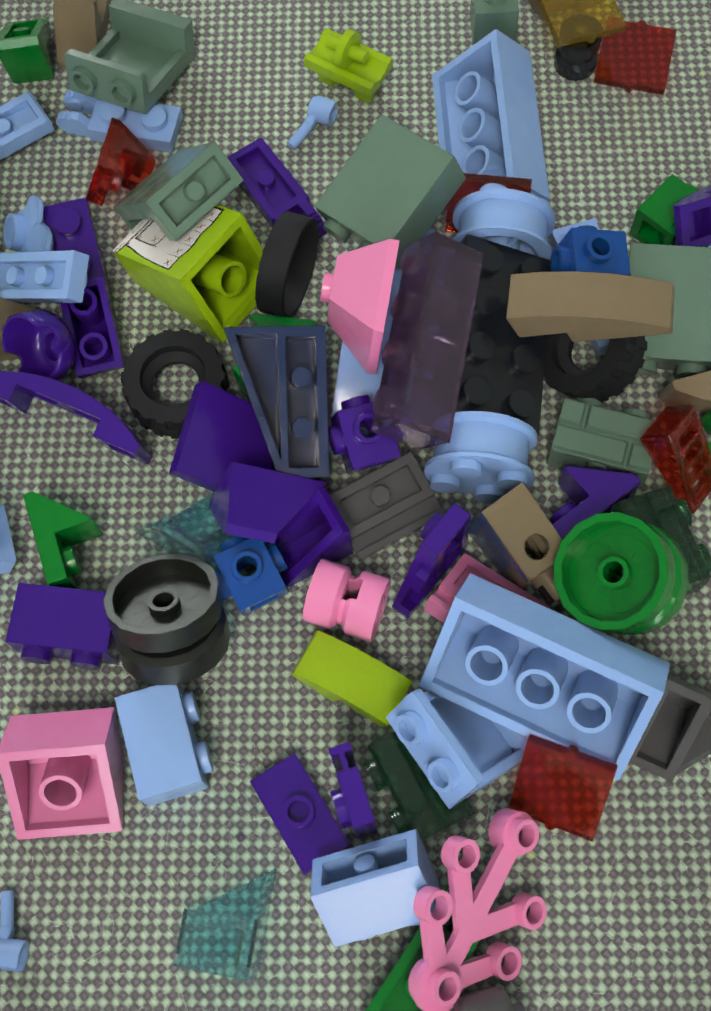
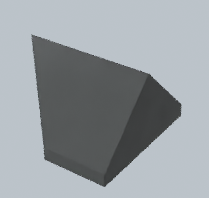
(677, 731)

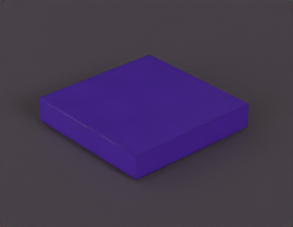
(215, 433)

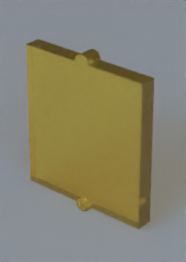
(581, 19)

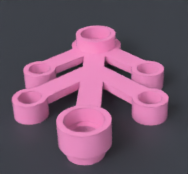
(442, 972)

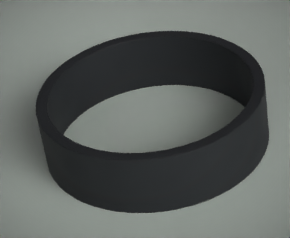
(287, 264)

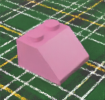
(63, 773)

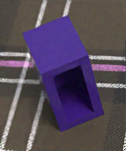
(61, 625)

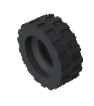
(154, 355)
(605, 380)

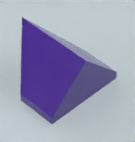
(259, 500)
(311, 536)

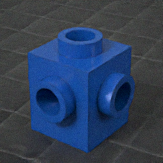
(591, 251)
(254, 590)

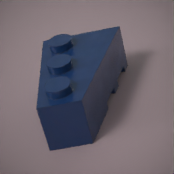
(288, 392)

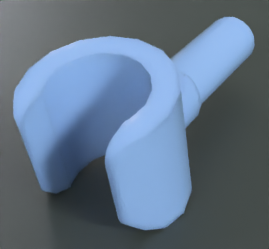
(320, 111)
(12, 951)

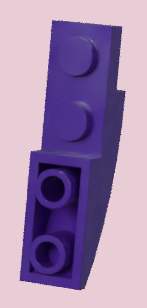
(95, 319)

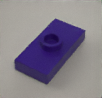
(299, 812)

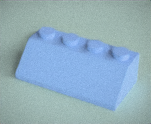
(491, 112)
(544, 673)

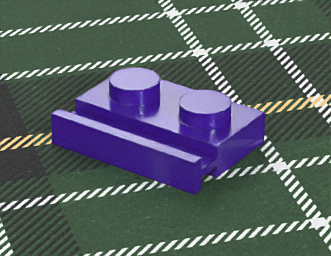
(351, 798)

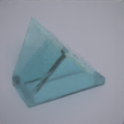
(189, 532)
(227, 932)

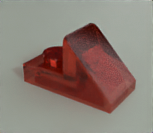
(120, 163)

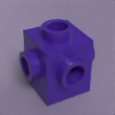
(346, 439)

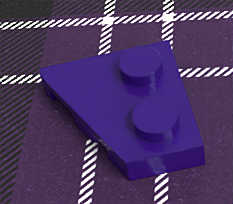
(441, 546)

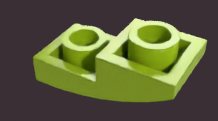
(351, 676)

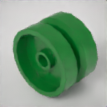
(604, 598)

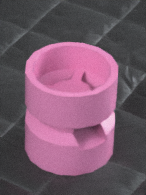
(346, 599)

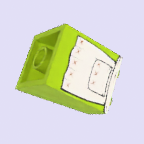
(202, 274)

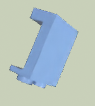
(454, 745)

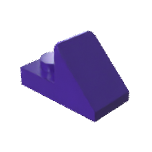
(592, 493)

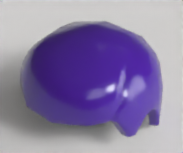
(40, 343)

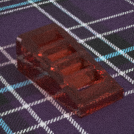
(667, 439)

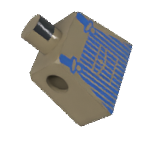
(508, 530)

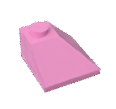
(360, 298)

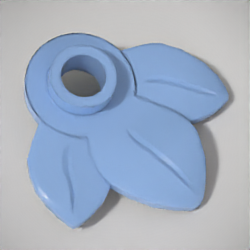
(26, 230)

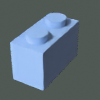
(163, 743)
(371, 887)

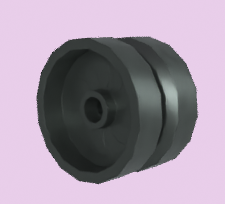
(167, 618)

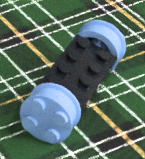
(501, 372)

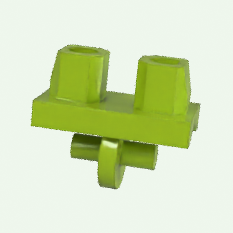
(348, 62)

